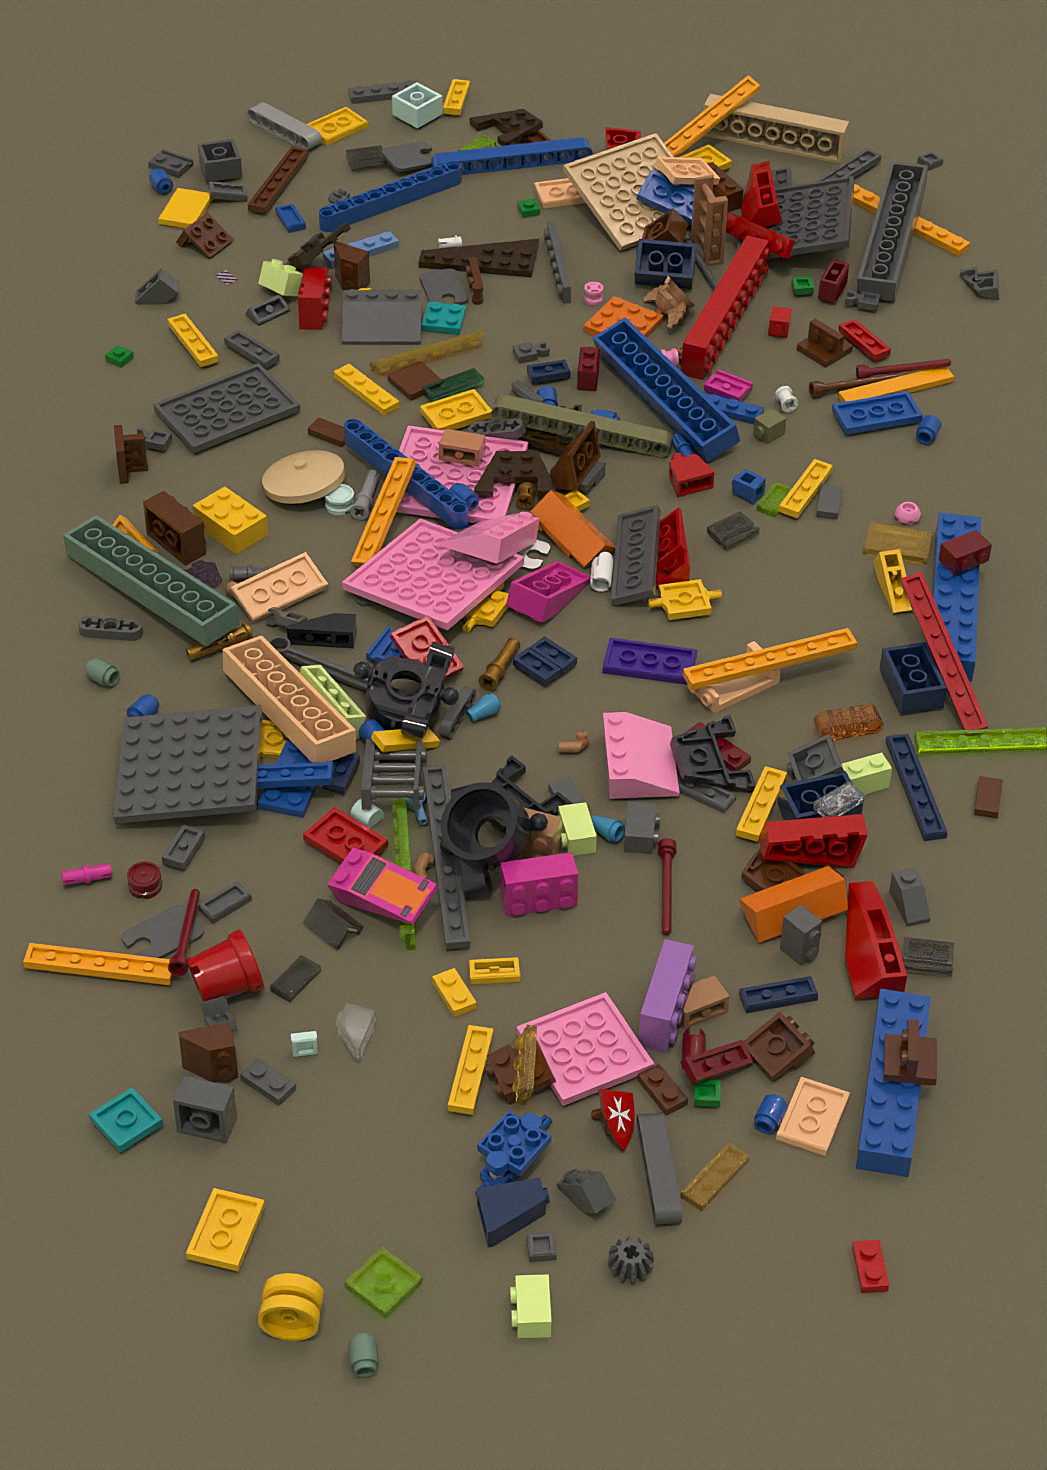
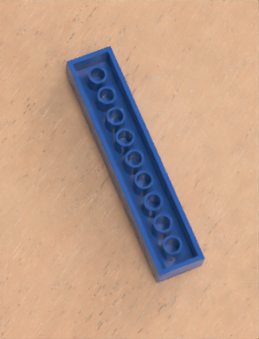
(666, 390)
(958, 593)

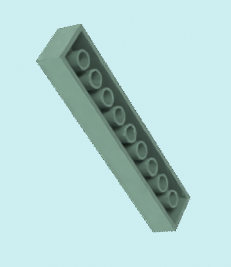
(152, 580)

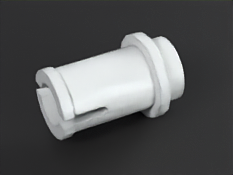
(450, 242)

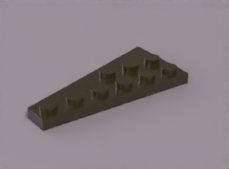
(500, 258)

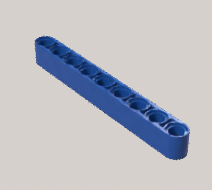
(522, 155)
(390, 196)
(421, 484)

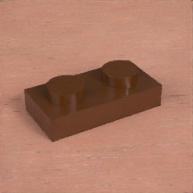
(662, 1089)

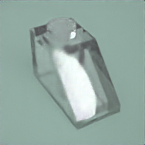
(356, 1029)

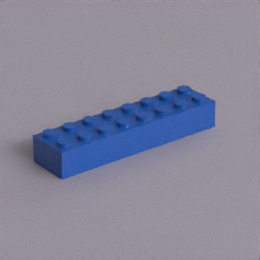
(890, 1106)

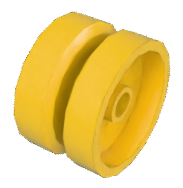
(290, 1307)

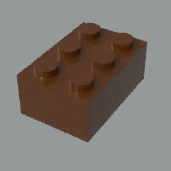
(174, 527)

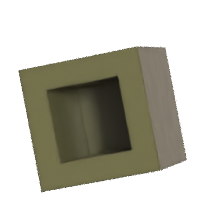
(769, 426)

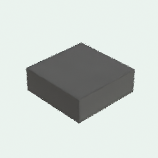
(930, 159)
(541, 1246)

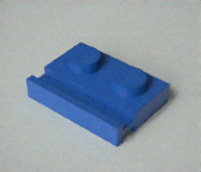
(383, 647)

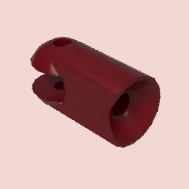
(693, 1043)

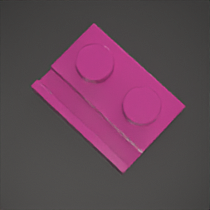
(728, 385)

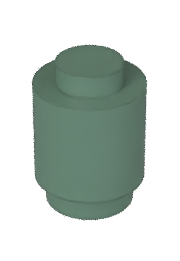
(102, 672)
(363, 1355)

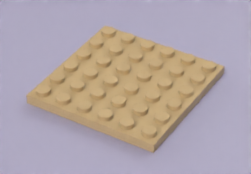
(611, 185)

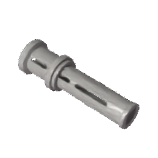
(364, 499)

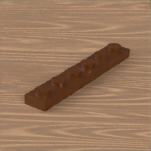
(278, 180)

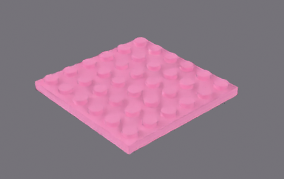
(423, 447)
(428, 579)

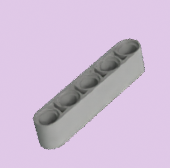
(284, 126)

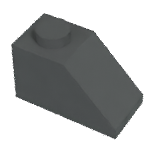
(158, 289)
(909, 896)

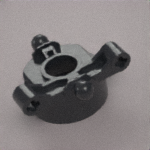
(414, 712)
(462, 820)

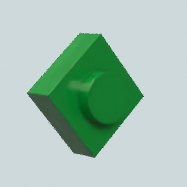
(528, 208)
(802, 285)
(119, 356)
(707, 1093)

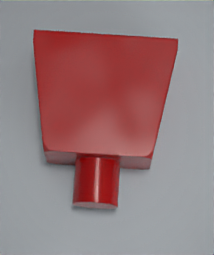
(689, 474)

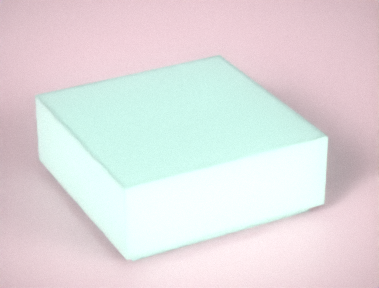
(304, 1043)

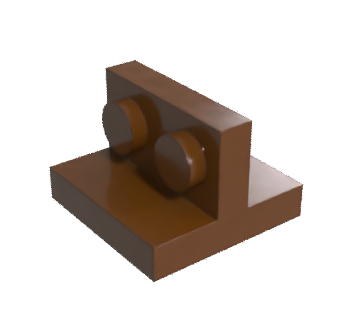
(824, 344)
(129, 453)
(910, 1057)

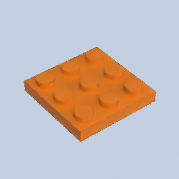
(616, 309)

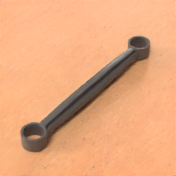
(334, 670)

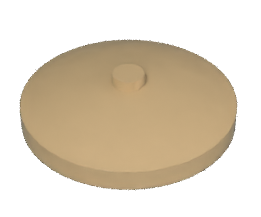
(303, 476)

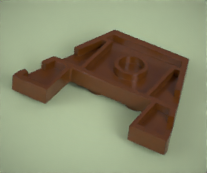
(768, 873)

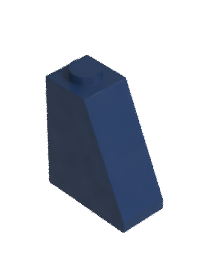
(510, 1208)

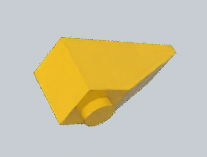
(889, 571)

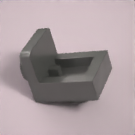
(217, 1012)

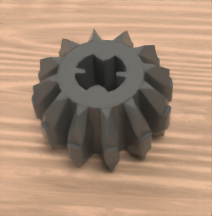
(630, 1259)

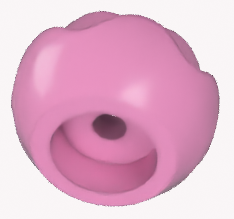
(907, 513)

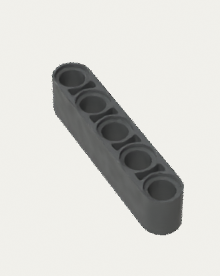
(659, 1168)

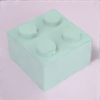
(417, 105)

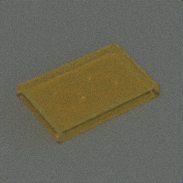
(912, 542)

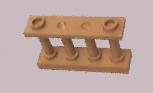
(709, 220)

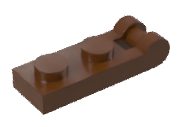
(475, 280)

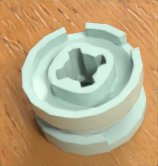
(339, 500)

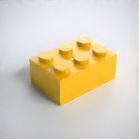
(231, 520)

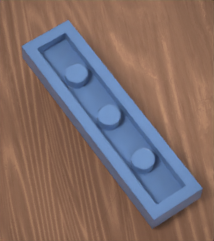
(375, 245)

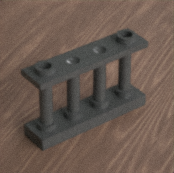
(372, 767)

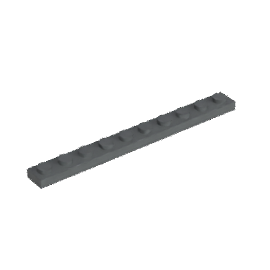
(447, 867)

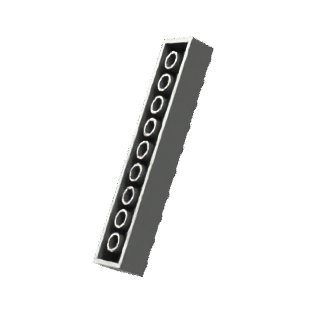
(892, 230)

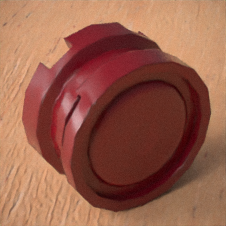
(144, 880)

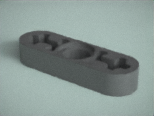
(510, 428)
(130, 630)
(457, 712)

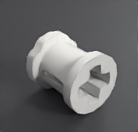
(787, 400)

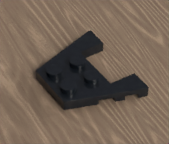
(701, 759)
(512, 771)

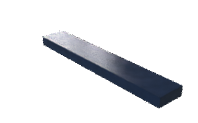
(916, 787)

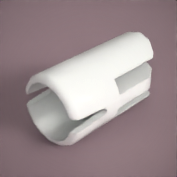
(602, 572)

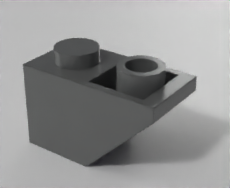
(586, 1190)

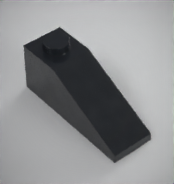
(325, 631)

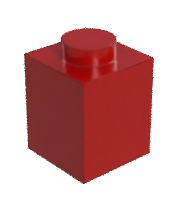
(780, 322)

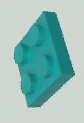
(443, 318)
(126, 1119)

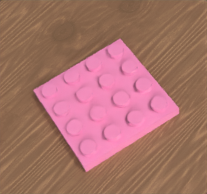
(589, 1048)

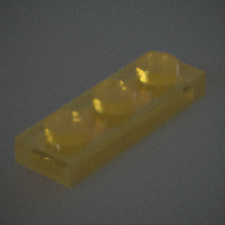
(525, 1064)

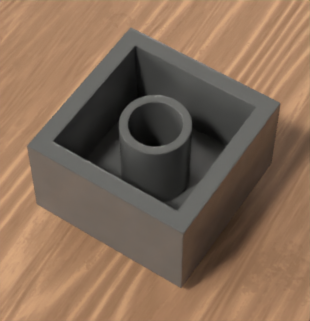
(220, 160)
(205, 1109)

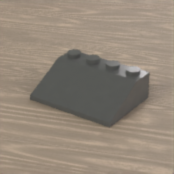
(381, 317)

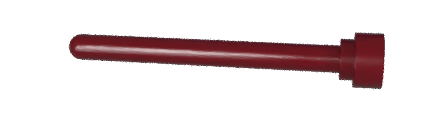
(865, 371)
(667, 849)
(178, 964)

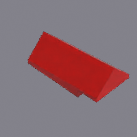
(673, 556)

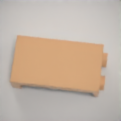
(731, 692)

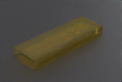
(714, 1176)

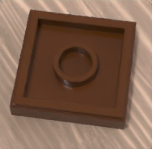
(412, 379)

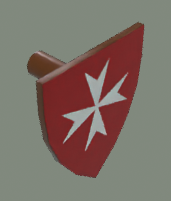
(618, 1115)

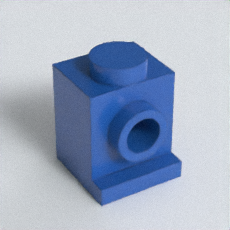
(749, 486)

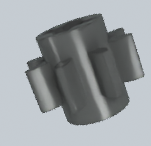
(336, 196)

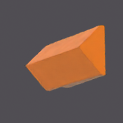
(570, 529)
(819, 892)

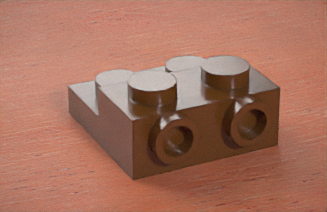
(779, 1045)
(502, 1067)

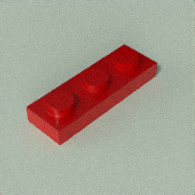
(864, 340)

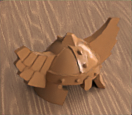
(669, 301)

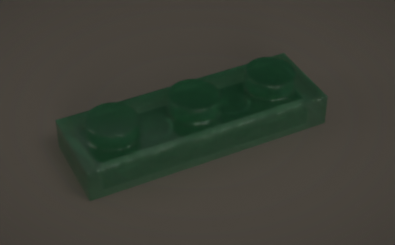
(453, 385)

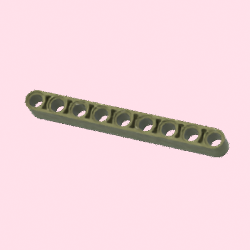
(571, 422)

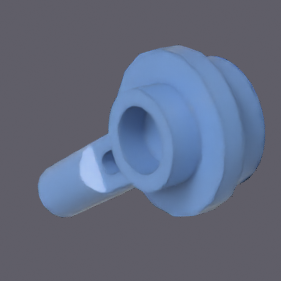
(420, 813)

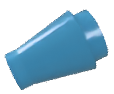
(485, 707)
(609, 828)

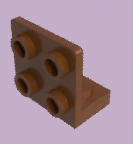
(206, 235)

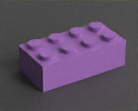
(667, 996)

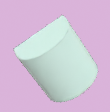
(367, 817)

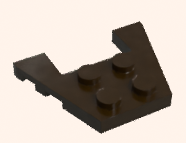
(514, 123)
(315, 246)
(545, 440)
(515, 468)

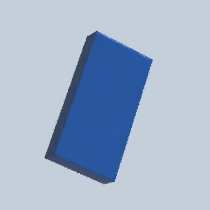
(290, 218)

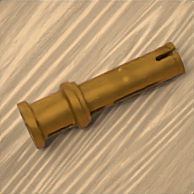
(526, 491)
(230, 640)
(496, 669)

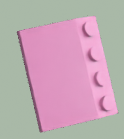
(496, 537)
(638, 757)

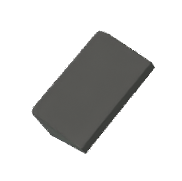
(267, 310)

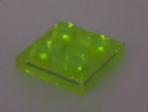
(383, 1282)

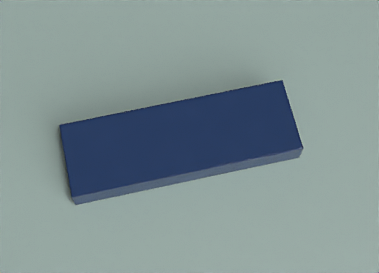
(778, 994)

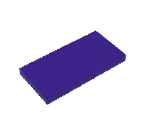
(648, 660)

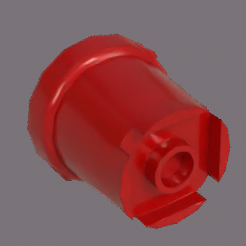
(226, 968)

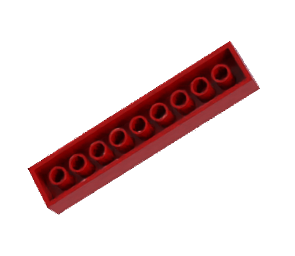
(725, 308)

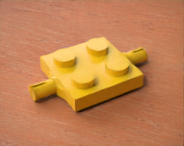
(685, 599)
(488, 610)

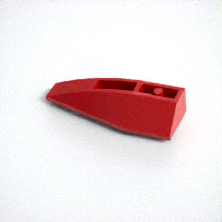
(760, 197)
(871, 944)

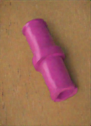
(86, 874)

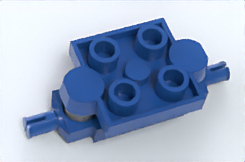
(512, 1147)

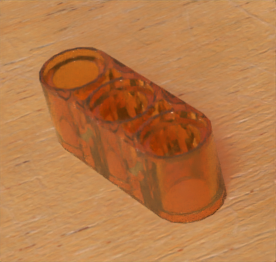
(849, 722)

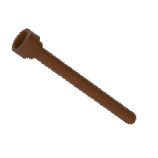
(818, 388)

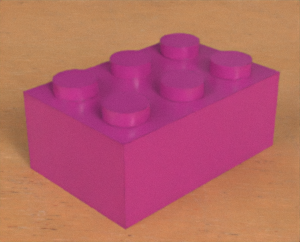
(538, 884)

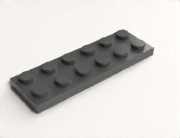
(636, 555)

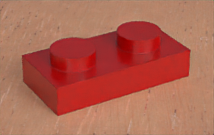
(870, 1266)

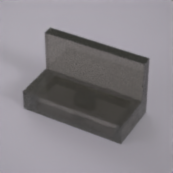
(331, 922)

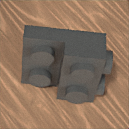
(815, 759)

